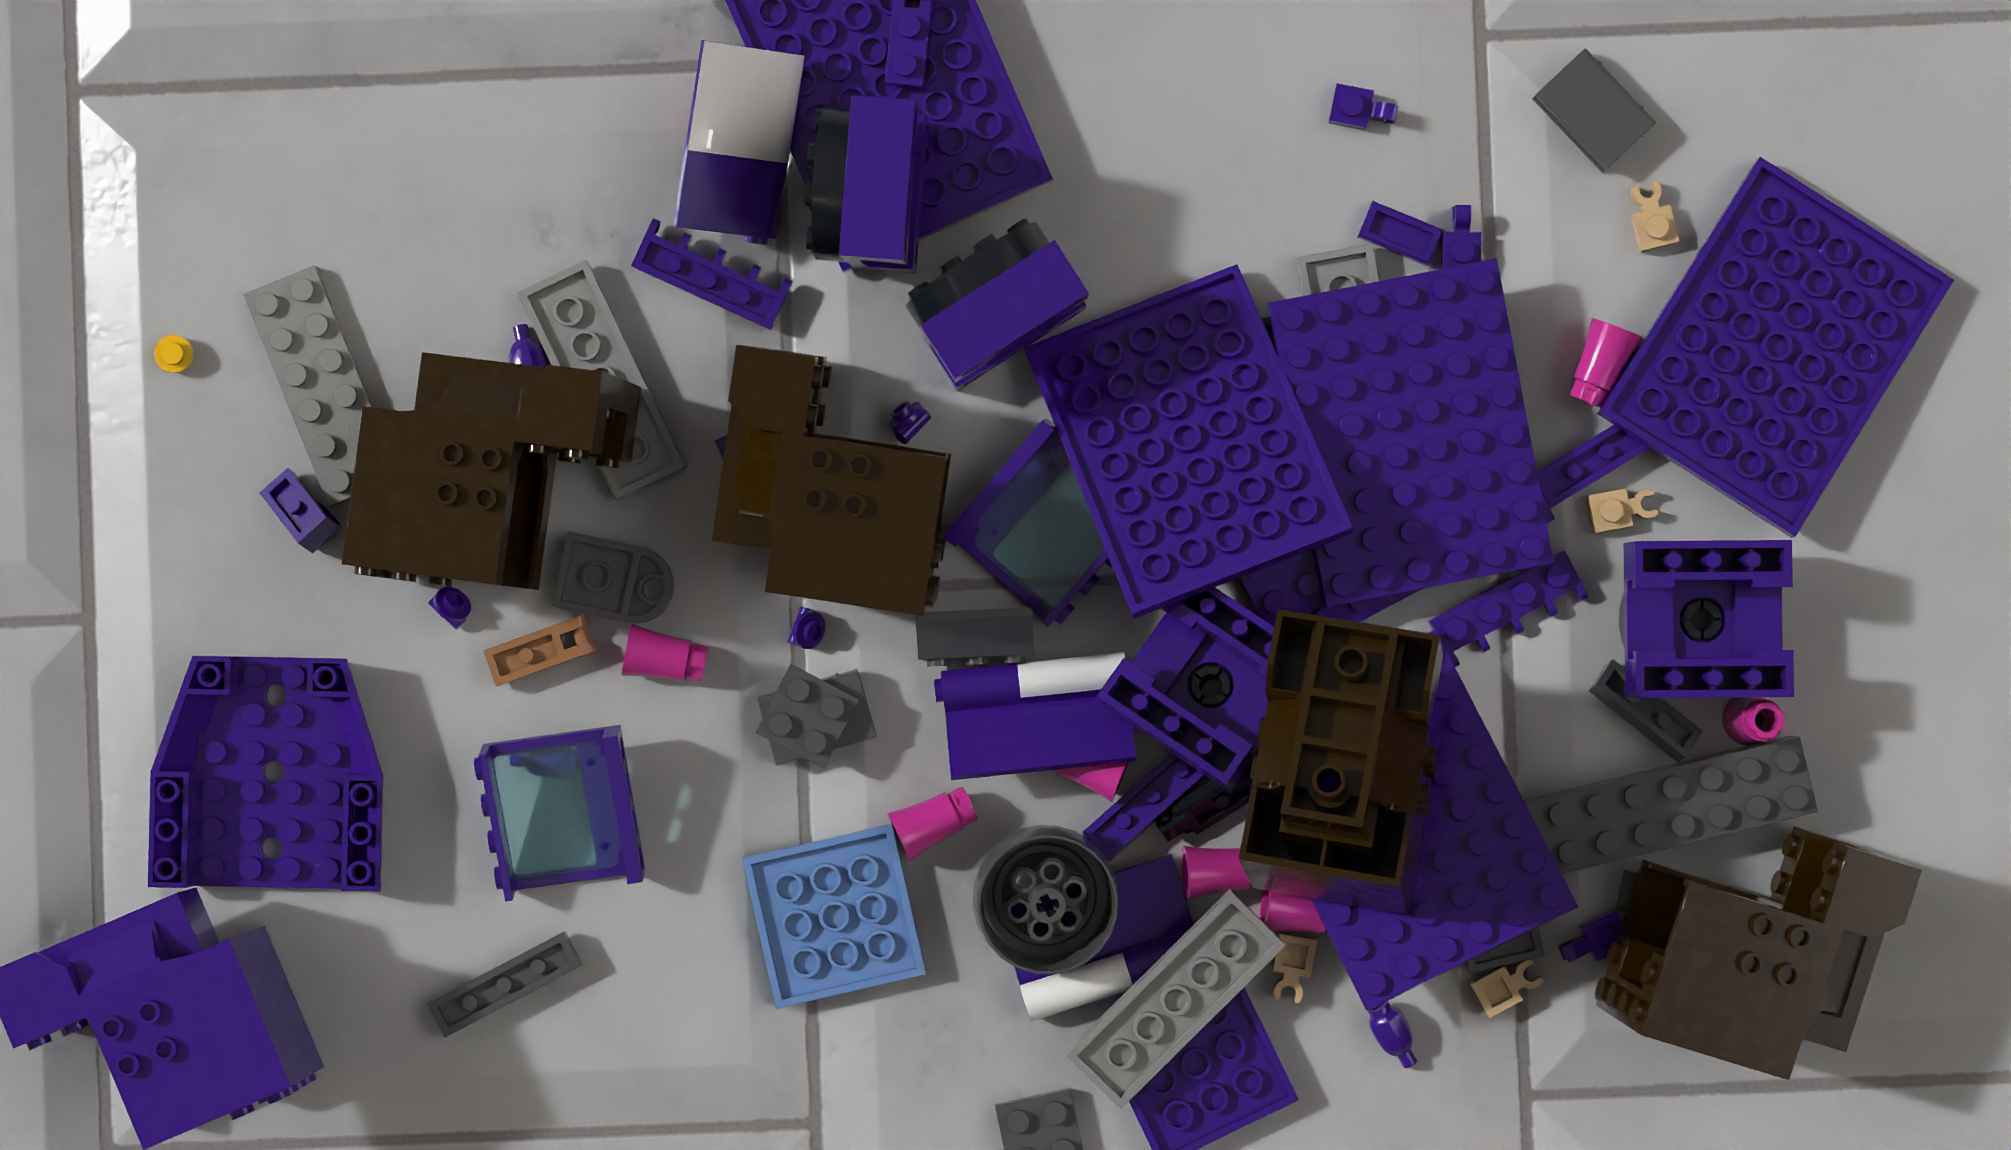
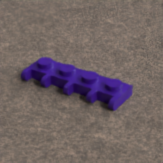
(709, 278)
(1506, 604)

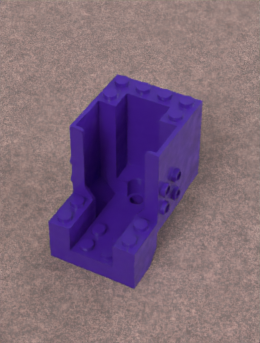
(177, 1014)

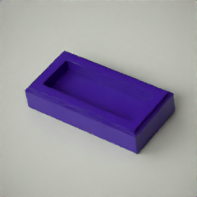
(1400, 233)

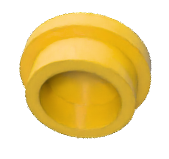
(173, 353)

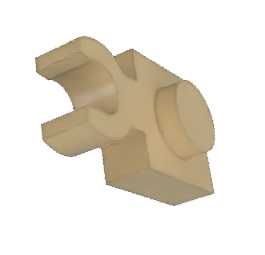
(1654, 224)
(1614, 509)
(1293, 961)
(1499, 989)

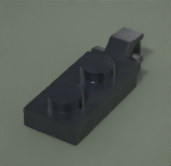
(1203, 808)

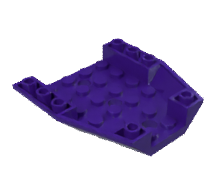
(212, 789)

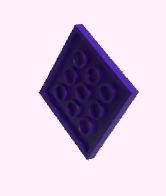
(1214, 1083)

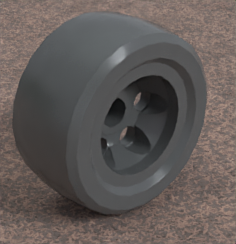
(1062, 945)

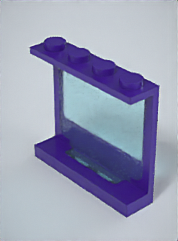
(1035, 528)
(560, 809)

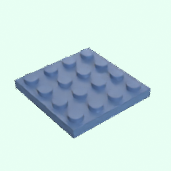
(834, 916)

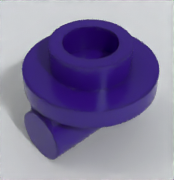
(908, 420)
(451, 605)
(807, 629)

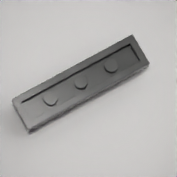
(504, 984)

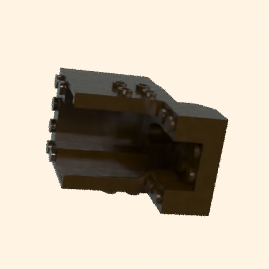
(472, 468)
(835, 511)
(1355, 708)
(1753, 971)

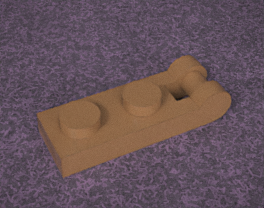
(539, 650)

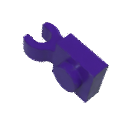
(1354, 107)
(1461, 245)
(1596, 937)

